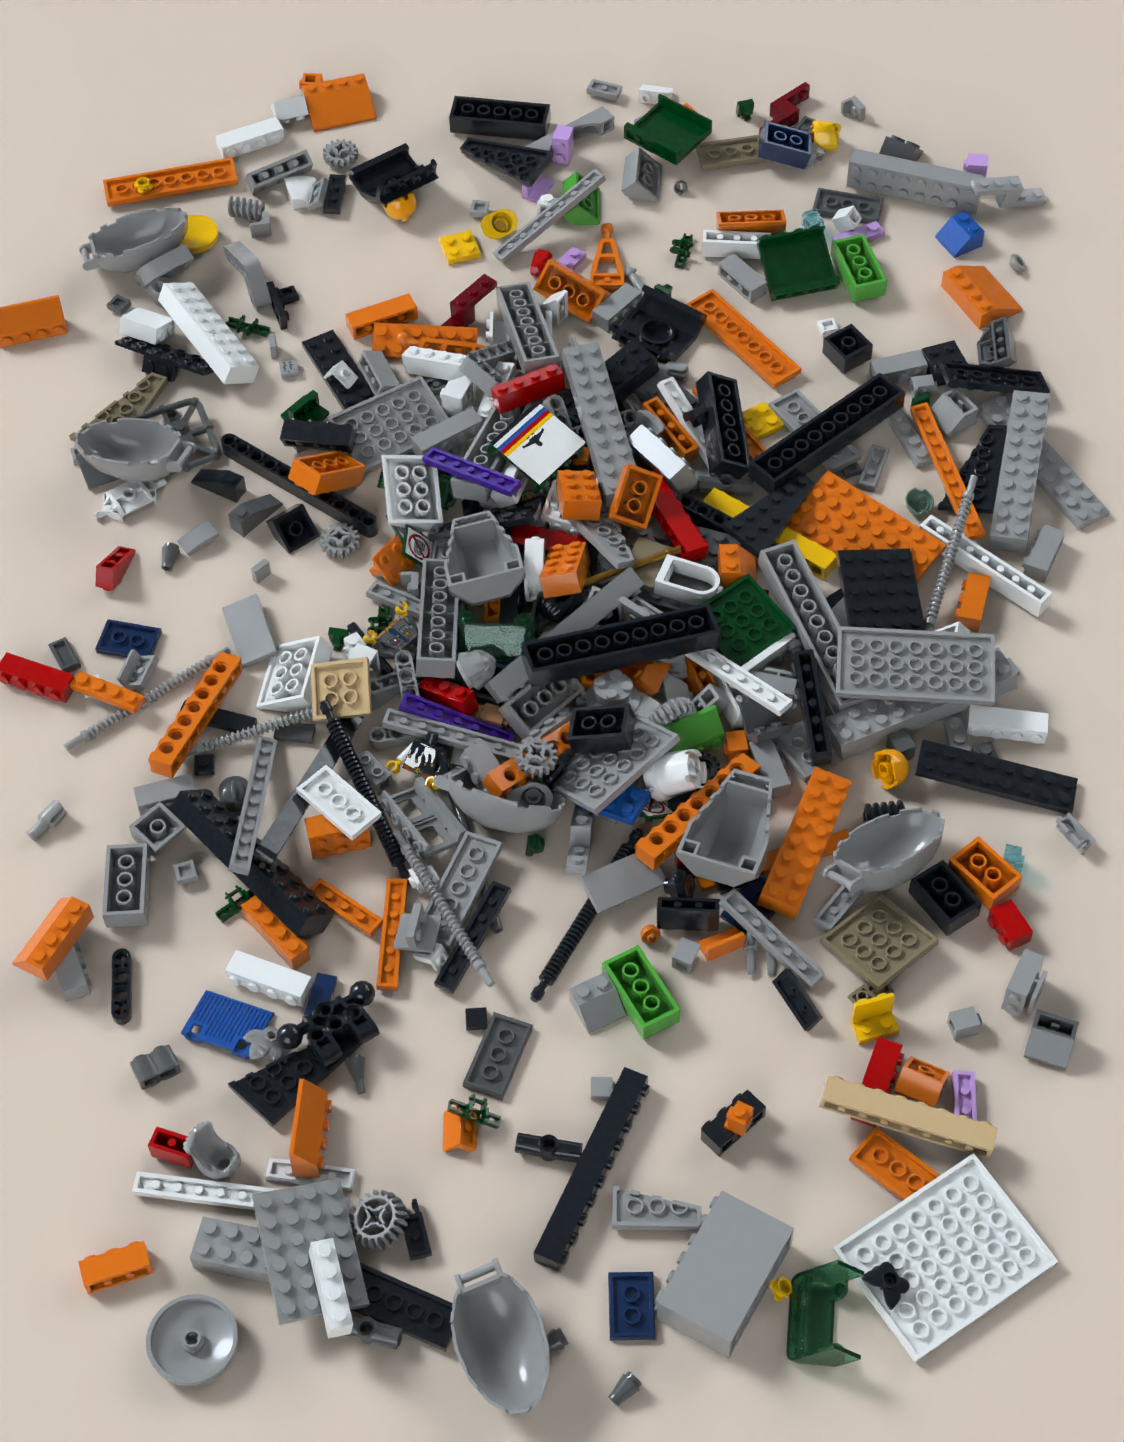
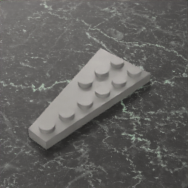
(606, 538)

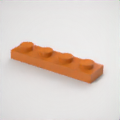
(107, 692)
(347, 908)

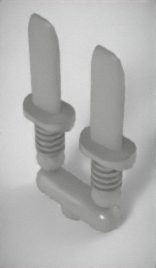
(751, 948)

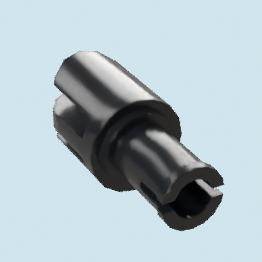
(560, 769)

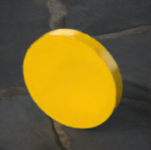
(201, 234)

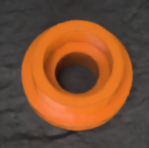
(650, 934)

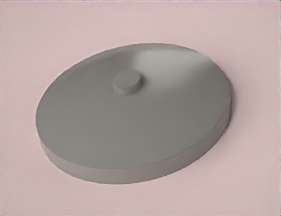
(192, 1340)

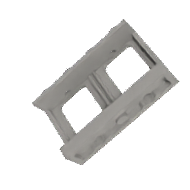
(433, 815)

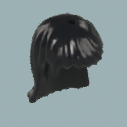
(559, 609)

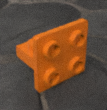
(390, 562)

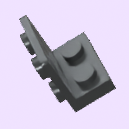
(761, 723)

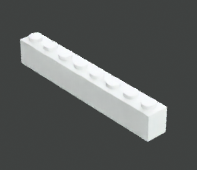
(1003, 576)

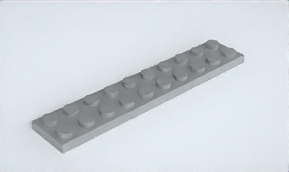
(1054, 474)

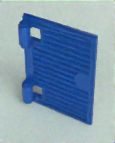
(225, 1022)

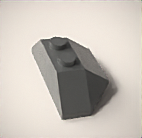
(997, 345)

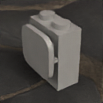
(782, 681)
(1024, 987)

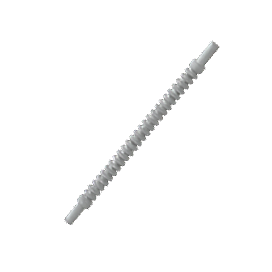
(968, 497)
(287, 720)
(86, 735)
(445, 910)

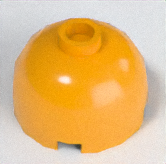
(401, 207)
(890, 768)

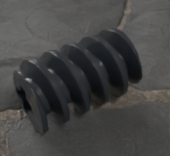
(876, 810)

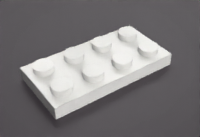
(339, 802)

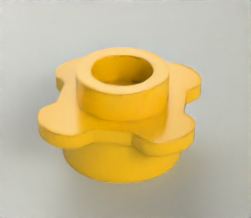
(143, 185)
(780, 1288)

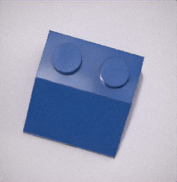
(960, 235)

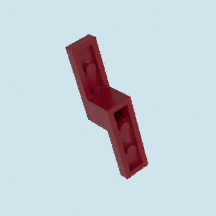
(784, 108)
(463, 306)

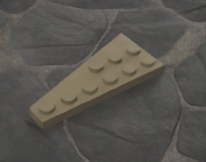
(132, 402)

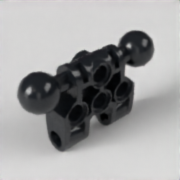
(332, 1024)

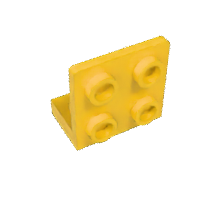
(874, 1018)

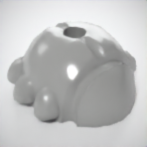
(1017, 263)

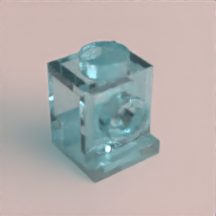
(811, 218)
(1013, 856)

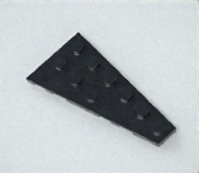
(515, 161)
(986, 465)
(507, 517)
(767, 519)
(275, 1088)

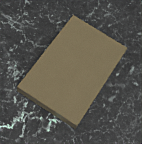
(647, 573)

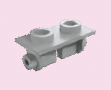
(1075, 833)

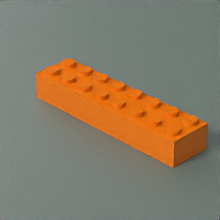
(804, 843)

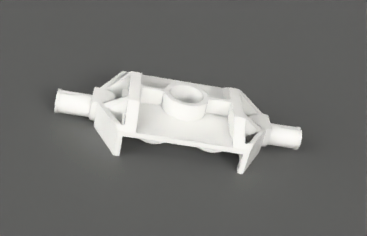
(118, 505)

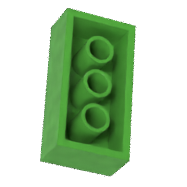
(858, 268)
(642, 992)

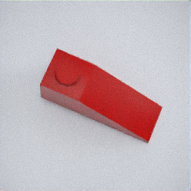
(113, 568)

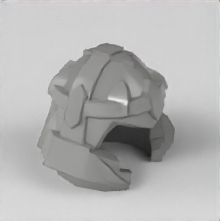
(476, 668)

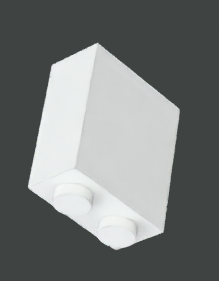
(146, 326)

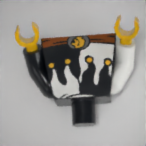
(423, 758)

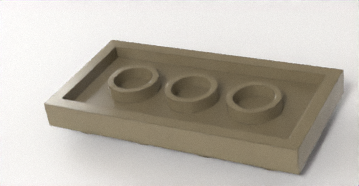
(729, 152)

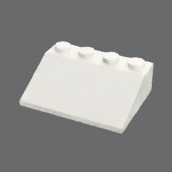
(411, 492)
(289, 675)

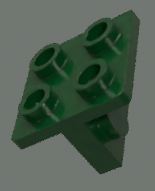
(306, 409)

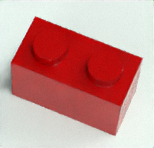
(1010, 925)
(169, 1147)

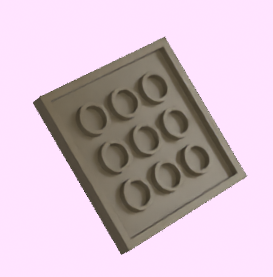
(879, 941)

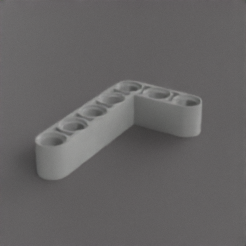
(252, 271)
(480, 365)
(561, 412)
(410, 686)

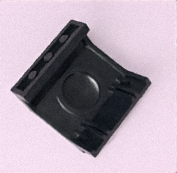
(391, 175)
(661, 325)

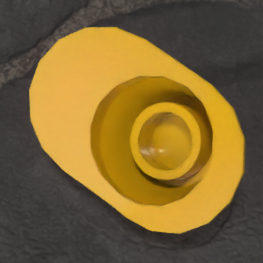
(499, 223)

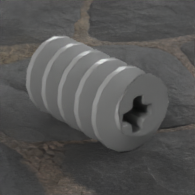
(244, 209)

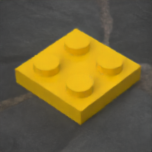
(459, 247)
(762, 421)

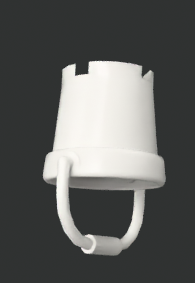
(674, 774)

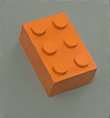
(578, 495)
(634, 497)
(329, 840)
(985, 873)

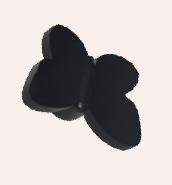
(889, 1282)

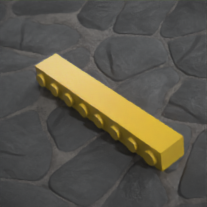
(819, 559)

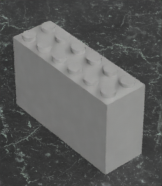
(723, 1273)

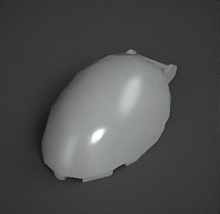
(135, 239)
(134, 449)
(494, 811)
(886, 850)
(500, 1339)

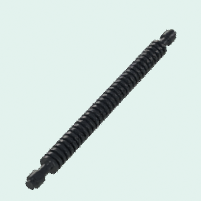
(364, 787)
(577, 929)

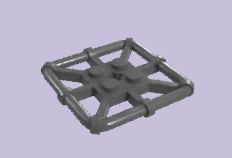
(187, 434)

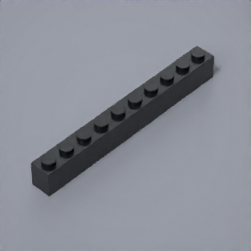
(591, 1170)

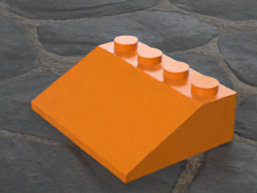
(339, 102)
(979, 294)

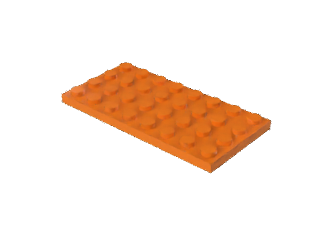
(849, 519)

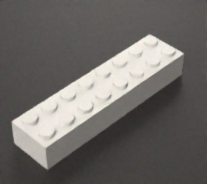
(208, 333)

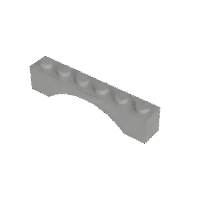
(592, 124)

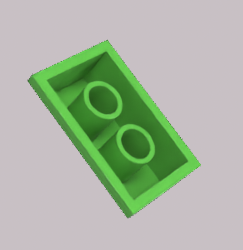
(586, 211)
(698, 731)

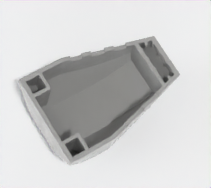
(482, 560)
(730, 832)

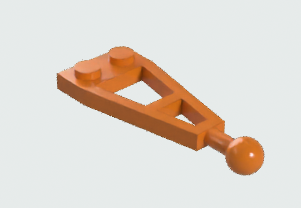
(607, 281)
(404, 339)

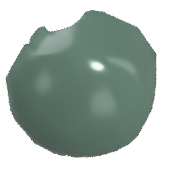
(919, 501)

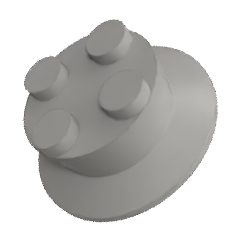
(613, 689)

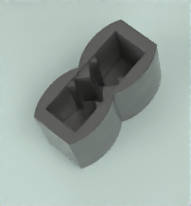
(155, 1067)

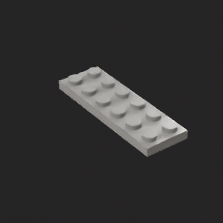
(797, 410)
(465, 880)

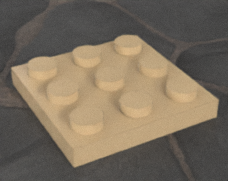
(344, 686)

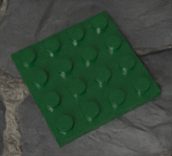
(747, 620)

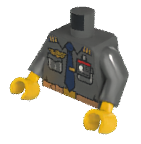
(398, 636)

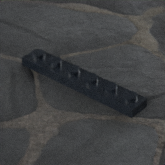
(477, 930)

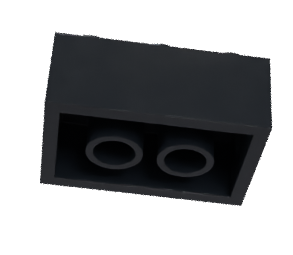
(601, 728)
(945, 897)

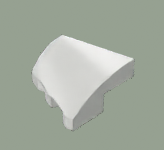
(299, 190)

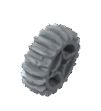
(673, 711)
(391, 1211)

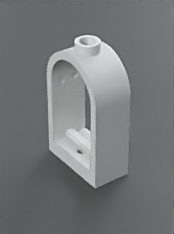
(533, 563)
(691, 569)

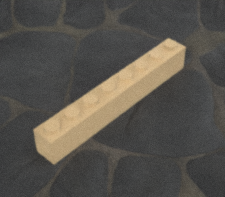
(908, 1117)

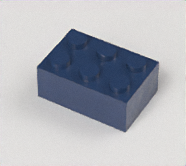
(785, 145)

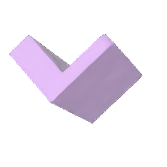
(541, 186)

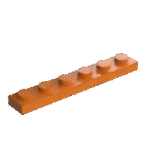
(389, 957)

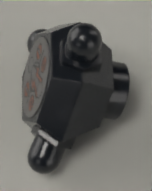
(680, 884)

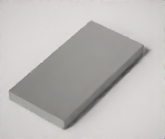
(249, 631)
(620, 882)

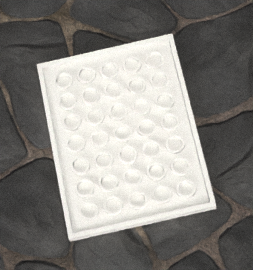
(958, 1250)

